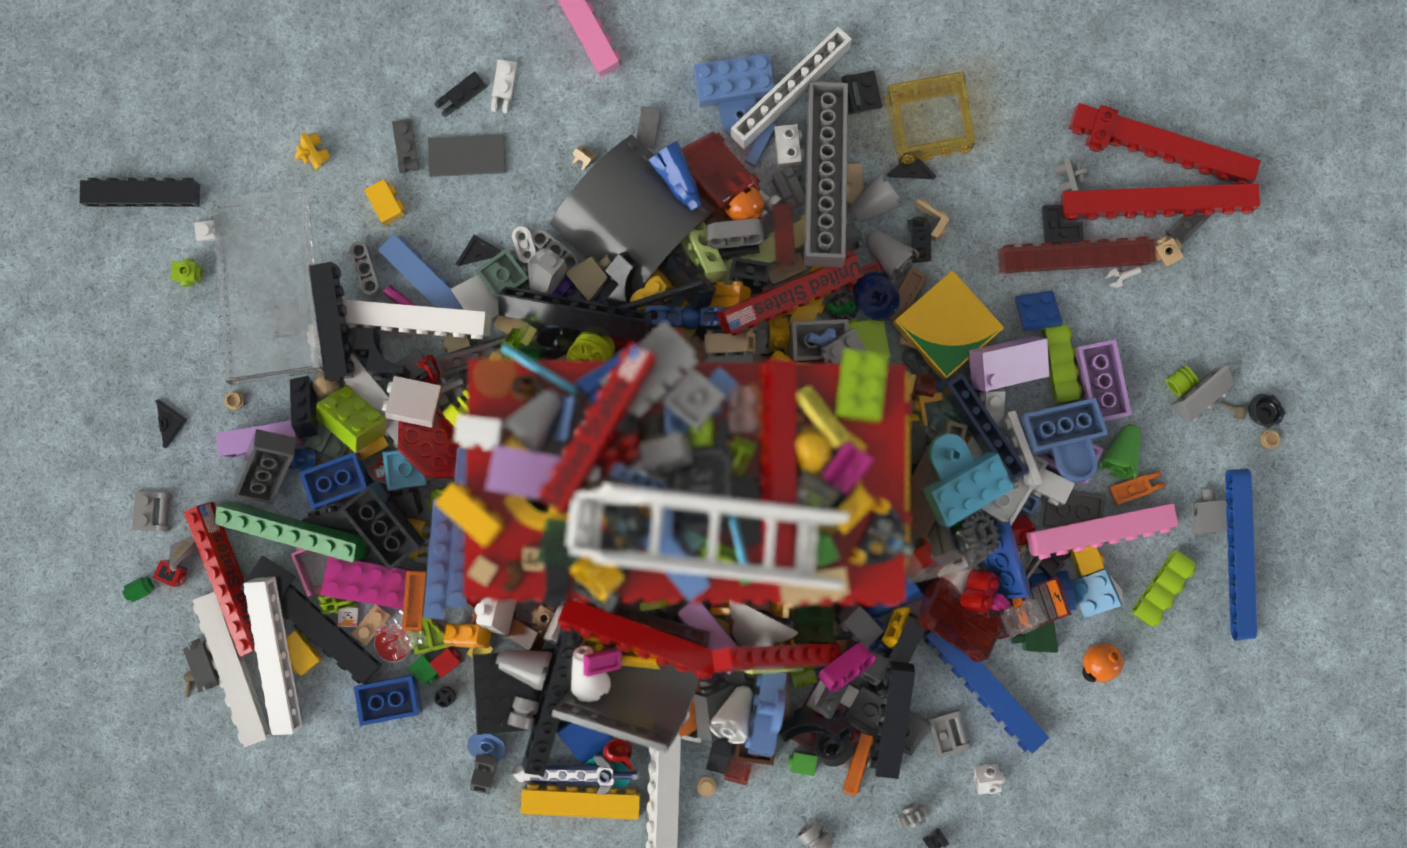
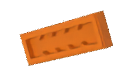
(414, 600)

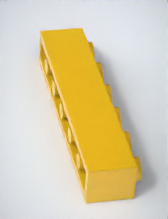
(580, 802)

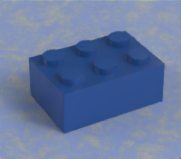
(335, 480)
(388, 699)

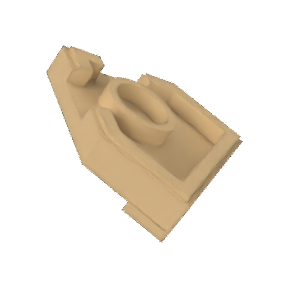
(854, 182)

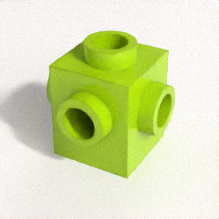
(186, 272)

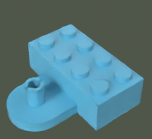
(962, 481)

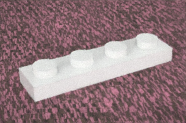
(1019, 443)

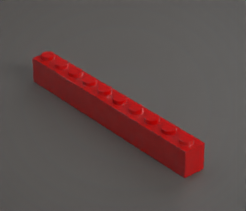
(1170, 147)
(1160, 201)
(779, 454)

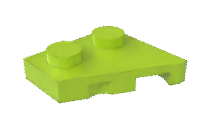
(661, 604)
(434, 637)

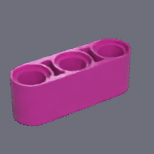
(846, 667)

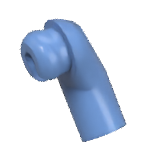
(824, 339)

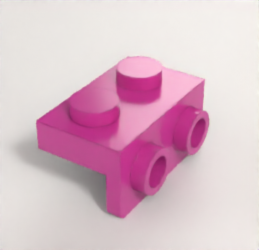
(847, 468)

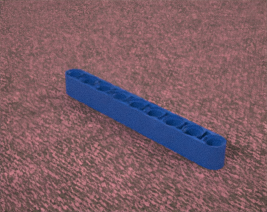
(1241, 554)

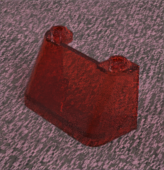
(718, 170)
(962, 628)

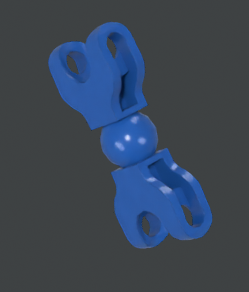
(685, 317)

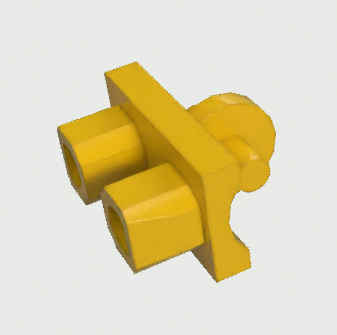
(309, 143)

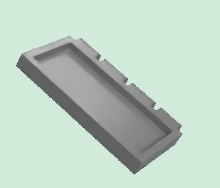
(671, 355)

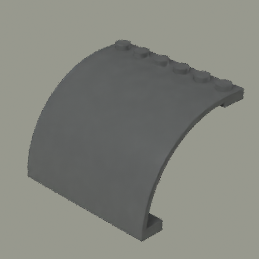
(627, 209)
(642, 702)

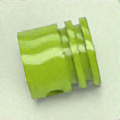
(1182, 380)
(704, 436)
(803, 677)

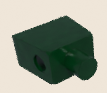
(1038, 640)

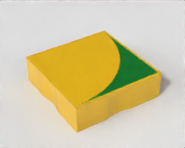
(947, 325)

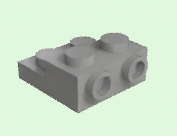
(833, 351)

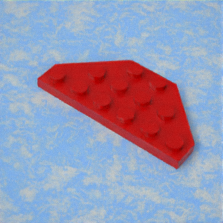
(428, 448)

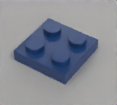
(1038, 310)

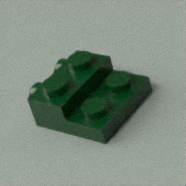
(814, 624)

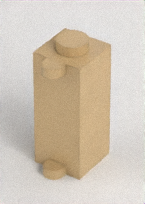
(723, 343)

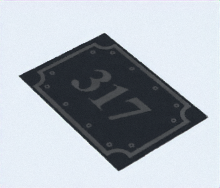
(704, 476)

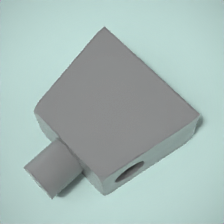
(1209, 514)

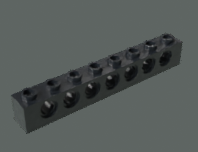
(554, 690)

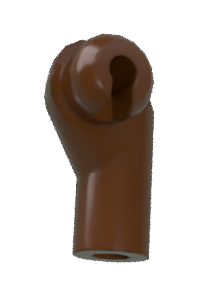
(515, 574)

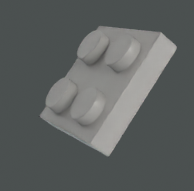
(694, 399)

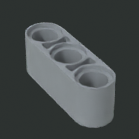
(735, 233)
(551, 243)
(361, 261)

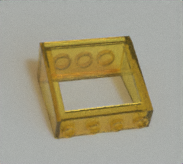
(927, 89)

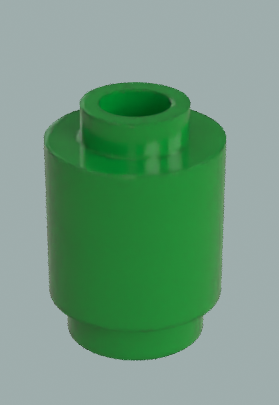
(138, 589)

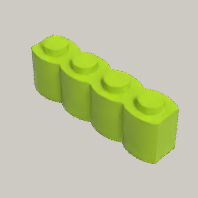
(1062, 369)
(1163, 588)

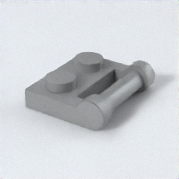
(145, 511)
(943, 734)

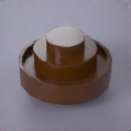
(526, 387)

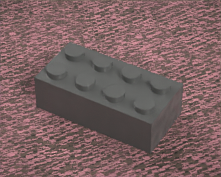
(264, 466)

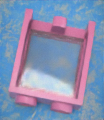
(311, 569)

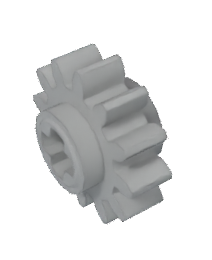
(913, 815)

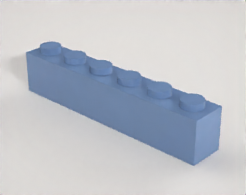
(418, 273)
(437, 563)

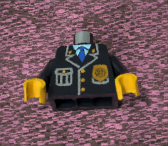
(625, 526)
(882, 537)

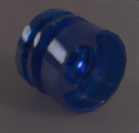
(880, 304)

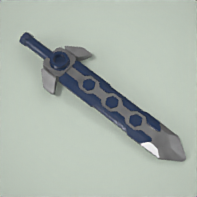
(601, 774)

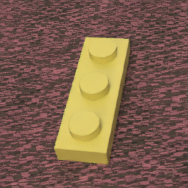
(822, 417)

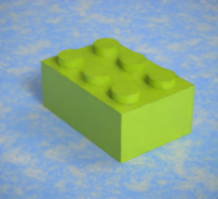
(861, 385)
(351, 418)

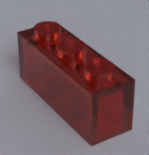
(783, 234)

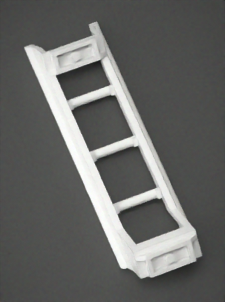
(587, 517)

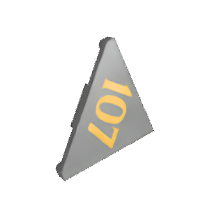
(181, 550)

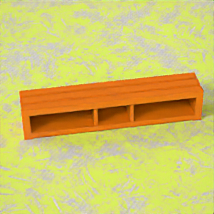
(858, 764)

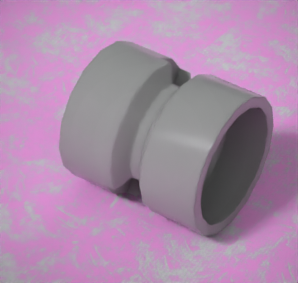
(523, 713)
(814, 837)

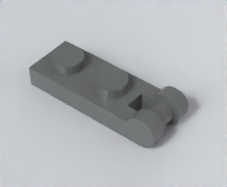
(405, 145)

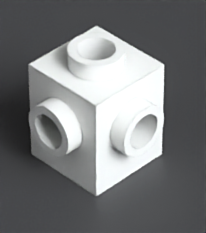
(988, 779)

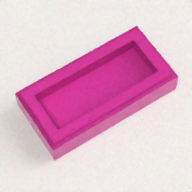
(602, 662)

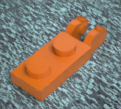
(1134, 488)

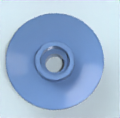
(486, 744)

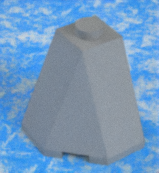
(546, 271)

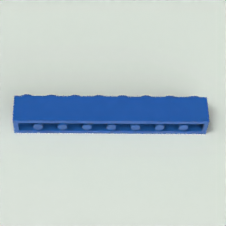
(991, 694)

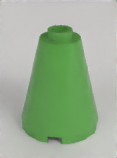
(1123, 454)

